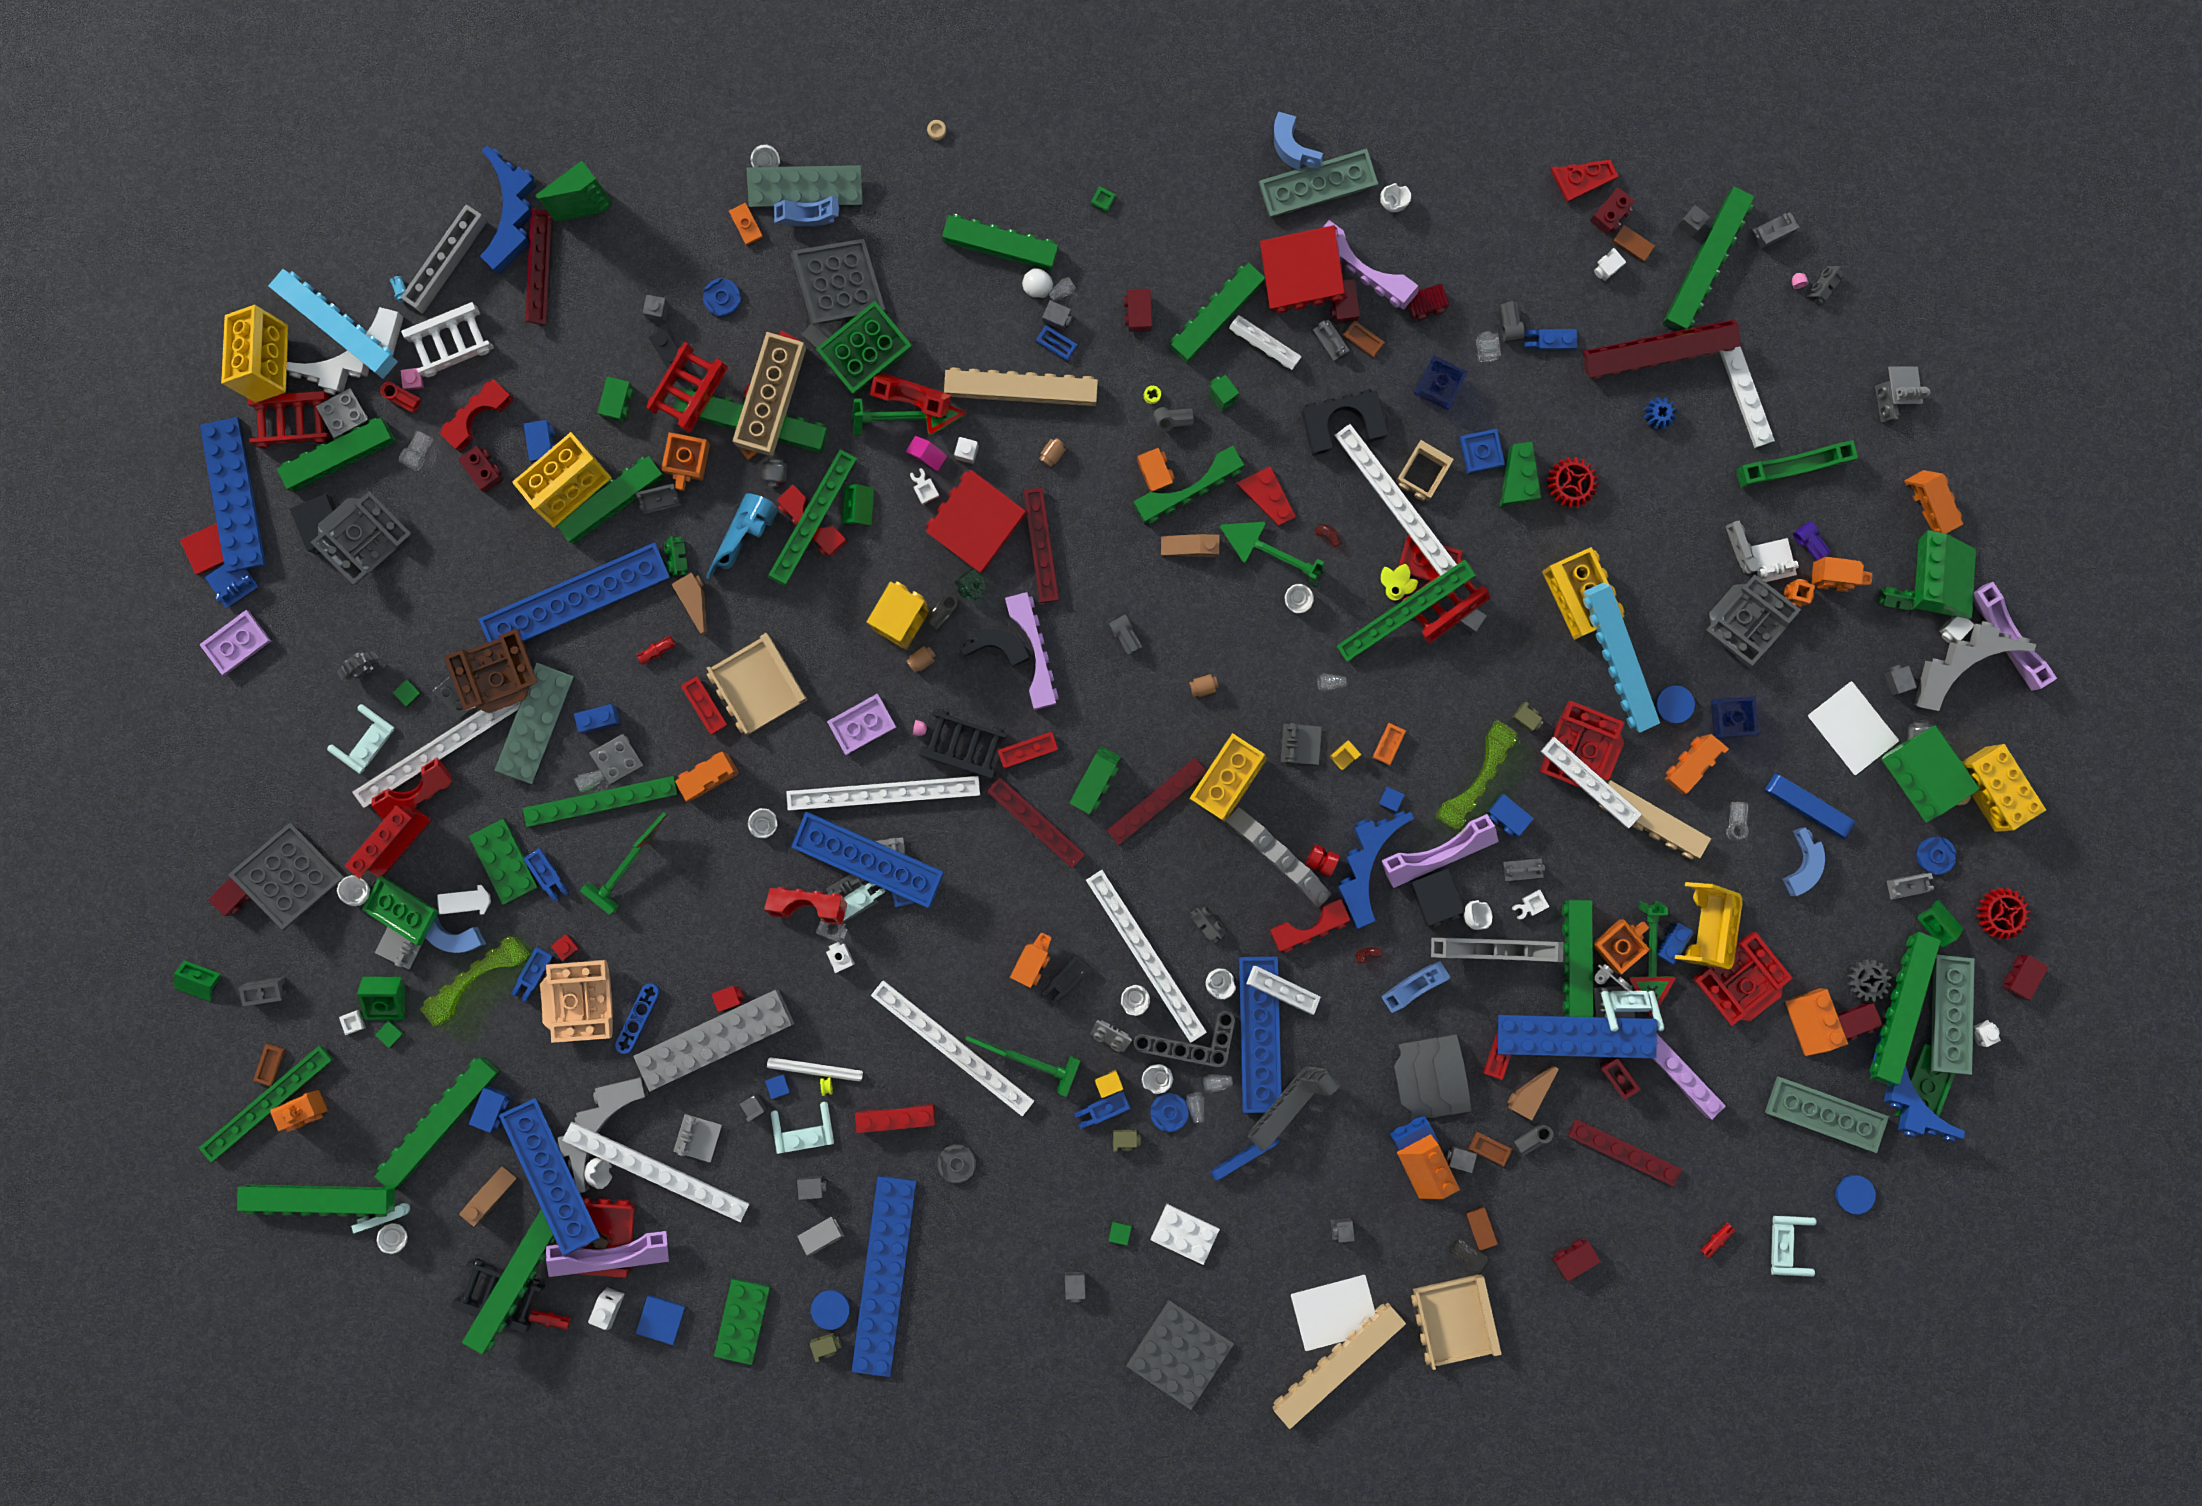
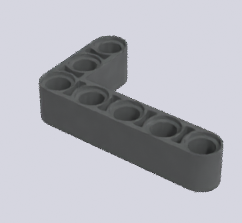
(1190, 1048)
(1290, 1102)

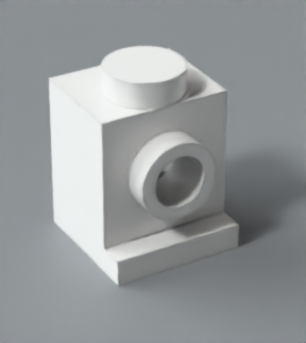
(1609, 265)
(846, 960)
(1988, 1033)

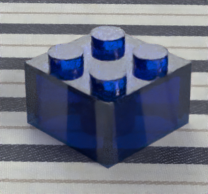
(1440, 382)
(1734, 717)

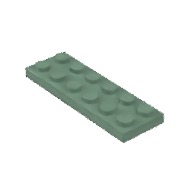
(804, 184)
(1314, 186)
(534, 724)
(1952, 1015)
(1826, 1114)

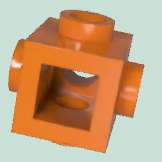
(1804, 590)

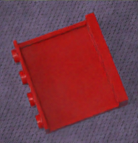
(1303, 269)
(975, 521)
(388, 841)
(614, 1221)

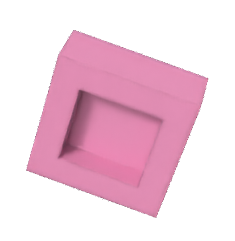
(411, 379)

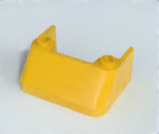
(1717, 926)

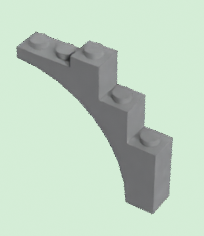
(1940, 674)
(1279, 856)
(1497, 949)
(610, 1100)

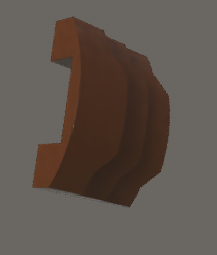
(492, 673)

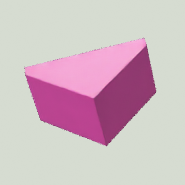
(926, 453)

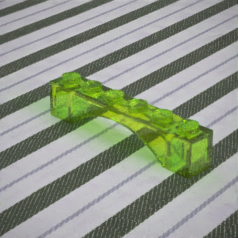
(1496, 742)
(444, 1005)

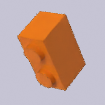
(1155, 471)

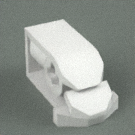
(464, 901)

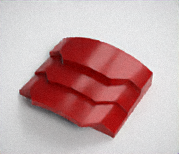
(1590, 737)
(1749, 985)

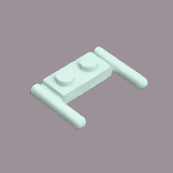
(369, 743)
(1630, 1002)
(803, 1138)
(1784, 1245)

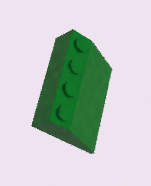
(574, 195)
(864, 348)
(1944, 575)
(1930, 773)

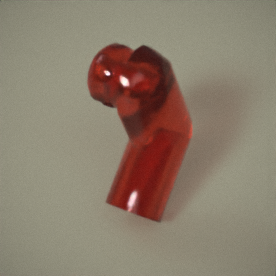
(1329, 532)
(1367, 952)

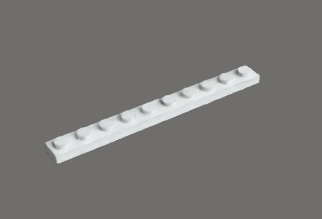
(1395, 500)
(437, 748)
(883, 793)
(1146, 956)
(952, 1048)
(655, 1171)

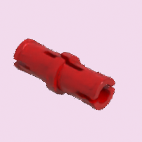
(656, 650)
(1718, 1240)
(549, 1319)

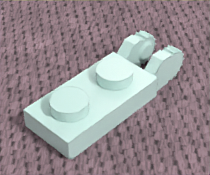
(860, 898)

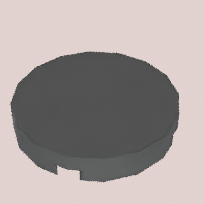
(956, 1163)

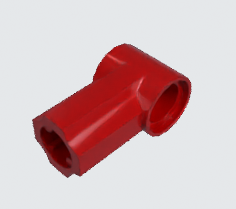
(401, 397)

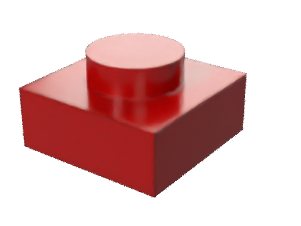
(565, 947)

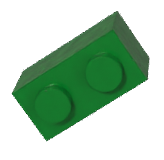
(1223, 392)
(615, 399)

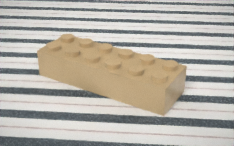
(769, 394)

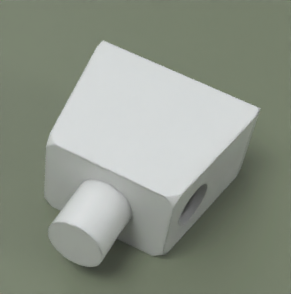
(605, 1309)

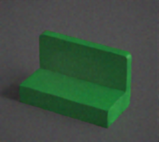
(857, 505)
(1940, 924)
(195, 980)

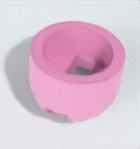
(1799, 280)
(919, 728)

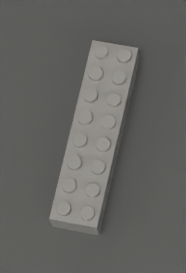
(713, 1040)

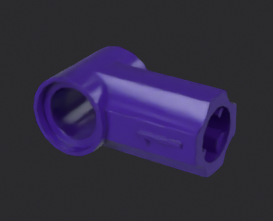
(1809, 537)

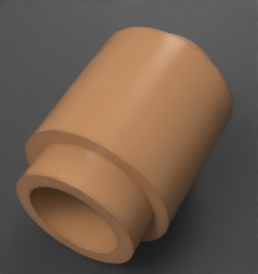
(1052, 452)
(921, 659)
(1203, 685)

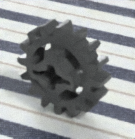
(358, 666)
(1867, 973)

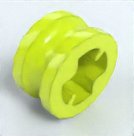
(1154, 400)
(826, 1086)

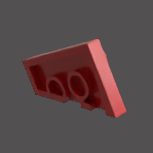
(1584, 178)
(1268, 495)

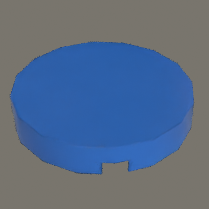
(721, 297)
(1675, 704)
(1936, 855)
(1169, 1112)
(1855, 1194)
(830, 1309)

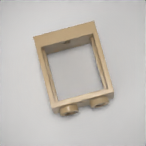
(1434, 455)

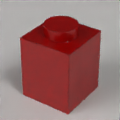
(728, 998)

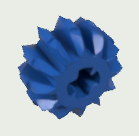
(1653, 410)

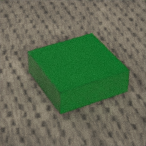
(1103, 199)
(407, 693)
(389, 1034)
(1119, 1233)

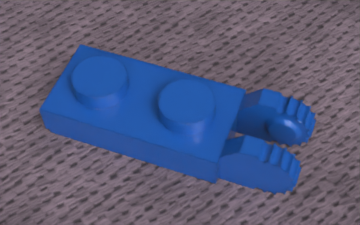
(1552, 339)
(545, 873)
(532, 972)
(1104, 1109)

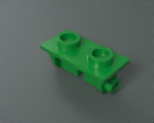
(674, 549)
(1892, 595)

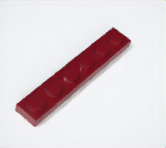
(538, 267)
(1041, 545)
(1156, 801)
(1035, 822)
(1624, 1152)

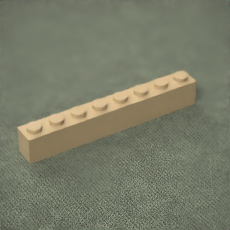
(1021, 387)
(1338, 1365)

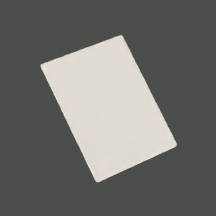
(1853, 728)
(1332, 1311)

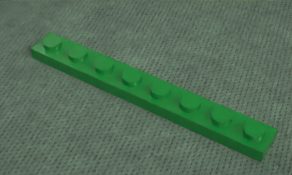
(812, 518)
(1406, 610)
(600, 801)
(262, 1106)

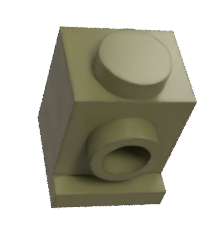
(1527, 717)
(1126, 1139)
(825, 1346)

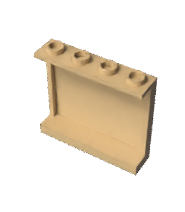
(756, 685)
(1455, 1320)

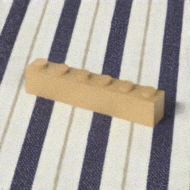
(1664, 826)

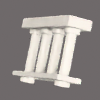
(447, 320)

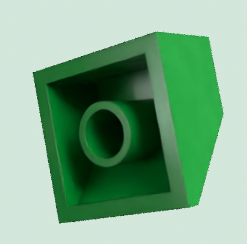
(382, 998)

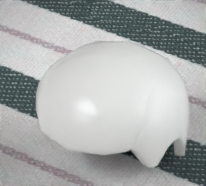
(765, 157)
(1395, 198)
(1037, 283)
(1299, 598)
(762, 823)
(353, 890)
(1478, 915)
(1220, 983)
(1135, 1000)
(1157, 1079)
(598, 1173)
(392, 1238)

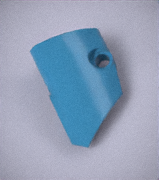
(751, 517)

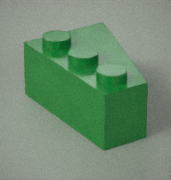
(1521, 476)
(1095, 780)

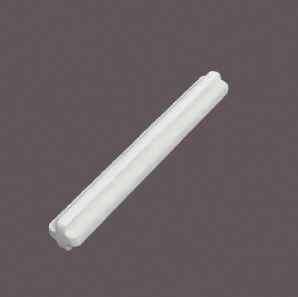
(814, 1069)

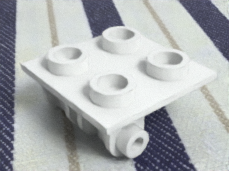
(1774, 560)

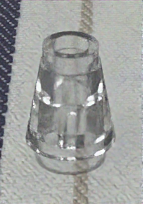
(1063, 289)
(1330, 682)
(588, 780)
(1215, 1083)
(1195, 1104)

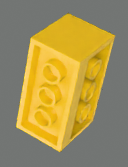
(254, 353)
(561, 480)
(1569, 588)
(898, 614)
(1228, 777)
(2004, 791)

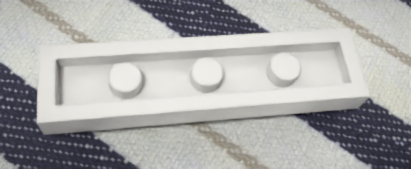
(1265, 342)
(1283, 990)

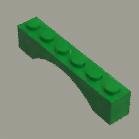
(1798, 464)
(1154, 504)

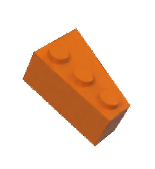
(1936, 499)
(1694, 763)
(706, 776)

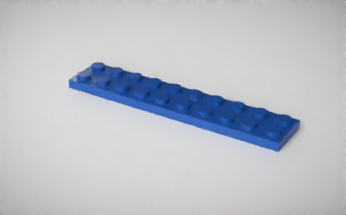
(579, 595)
(884, 1276)

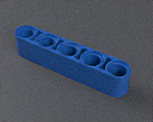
(1810, 806)

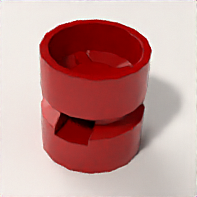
(1322, 860)

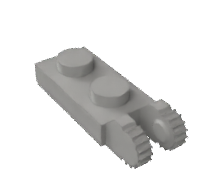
(1741, 547)

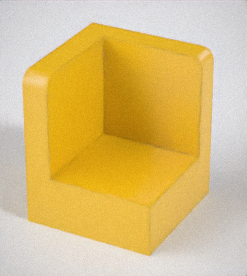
(1345, 755)
(1109, 1084)

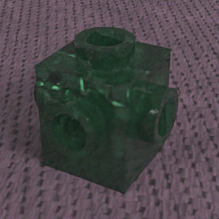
(971, 585)

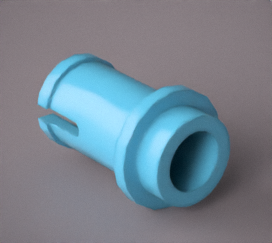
(398, 286)

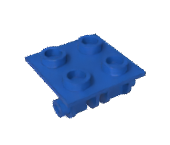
(231, 586)

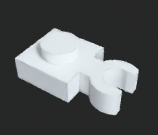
(924, 489)
(1533, 904)

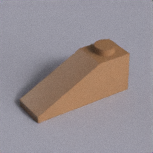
(1190, 545)
(693, 598)
(1529, 1097)
(488, 1196)

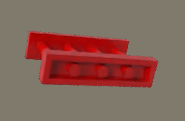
(705, 390)
(298, 401)
(1450, 618)

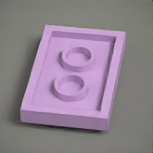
(235, 642)
(861, 724)

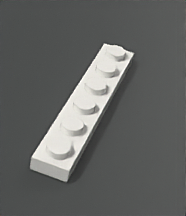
(1747, 397)
(1591, 782)

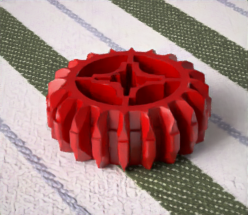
(1568, 476)
(1994, 900)

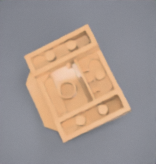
(577, 1001)

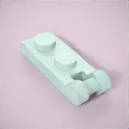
(365, 1223)

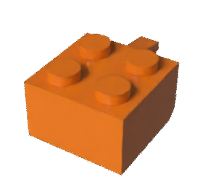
(685, 458)
(1839, 574)
(1622, 945)
(1031, 960)
(299, 1111)

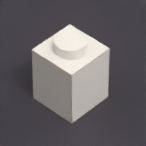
(966, 450)
(1955, 629)

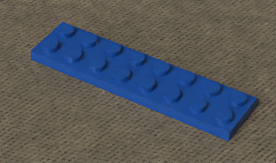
(232, 495)
(868, 859)
(1576, 1036)
(1259, 1039)
(549, 1177)

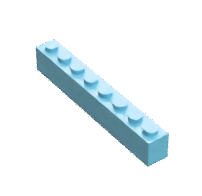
(331, 322)
(1621, 657)

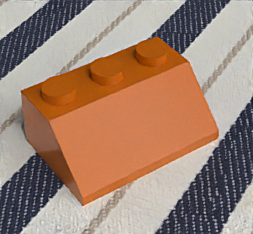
(1816, 1022)
(1428, 1169)

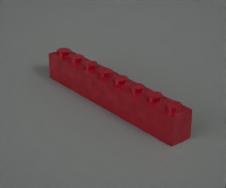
(1661, 348)

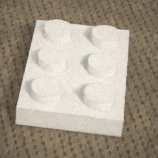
(1184, 1234)

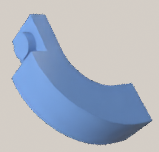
(1288, 149)
(806, 214)
(1811, 867)
(449, 942)
(1414, 986)

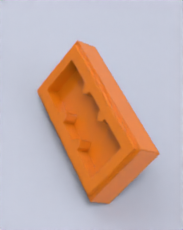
(745, 223)
(1389, 744)

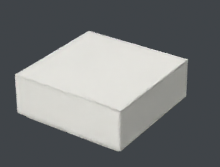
(352, 1022)

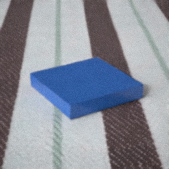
(1482, 451)
(660, 1319)

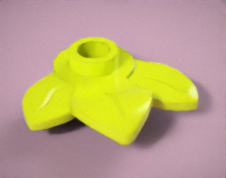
(1400, 579)

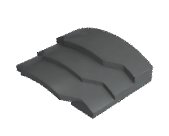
(359, 536)
(1750, 619)
(1432, 1077)

